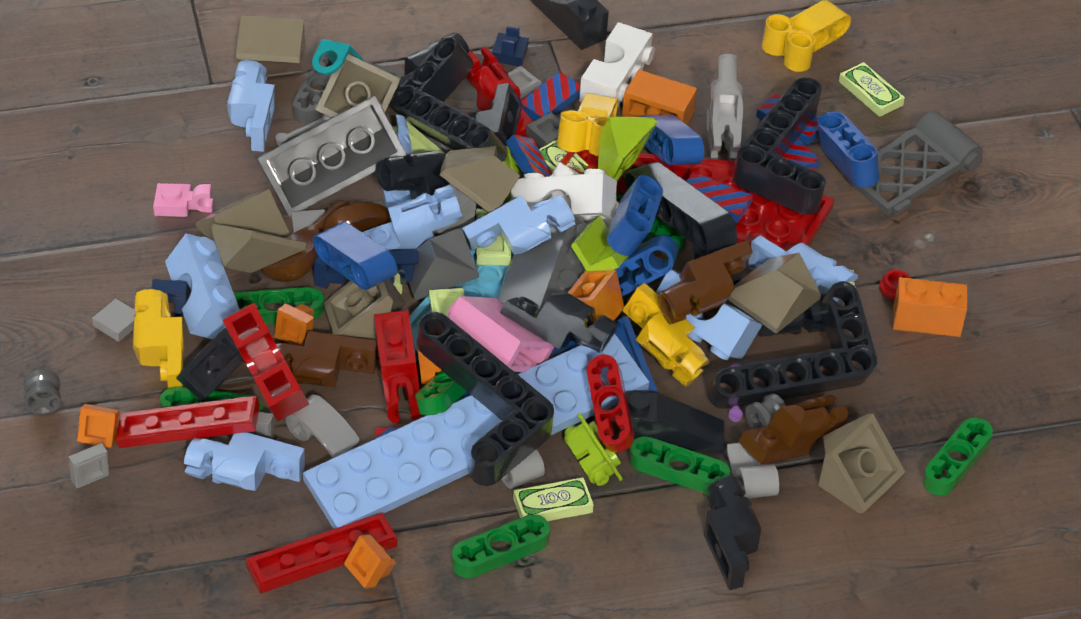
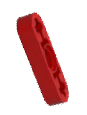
(620, 413)

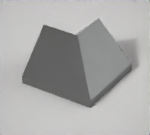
(442, 264)

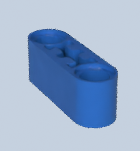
(675, 141)
(848, 149)
(635, 215)
(355, 255)
(651, 268)

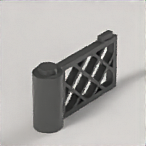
(941, 143)

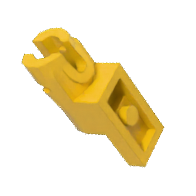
(157, 335)
(663, 341)

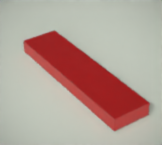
(188, 422)
(316, 553)

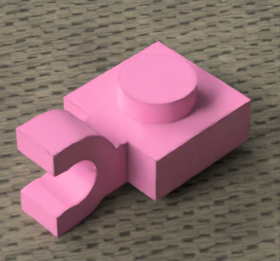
(179, 199)

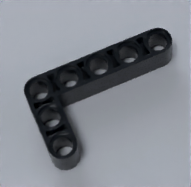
(423, 99)
(761, 160)
(690, 212)
(443, 345)
(806, 366)

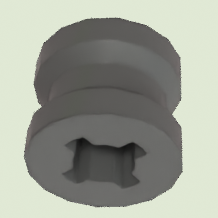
(42, 392)
(761, 413)

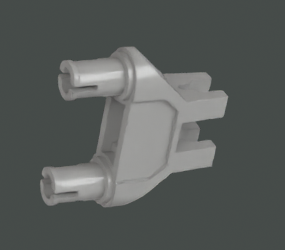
(725, 109)

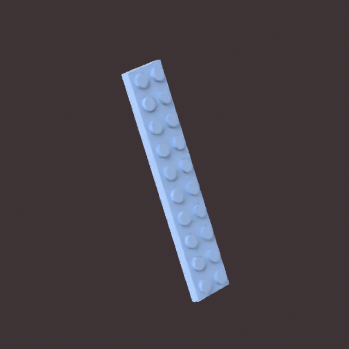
(440, 445)

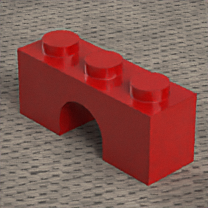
(265, 362)

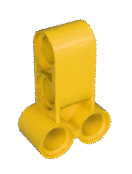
(804, 33)
(582, 128)

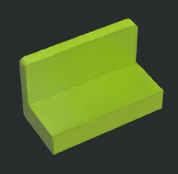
(594, 249)

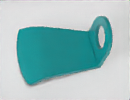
(337, 54)

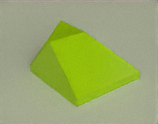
(622, 143)

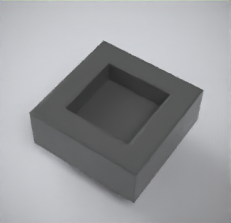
(544, 129)

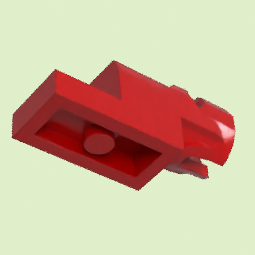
(485, 82)
(397, 361)

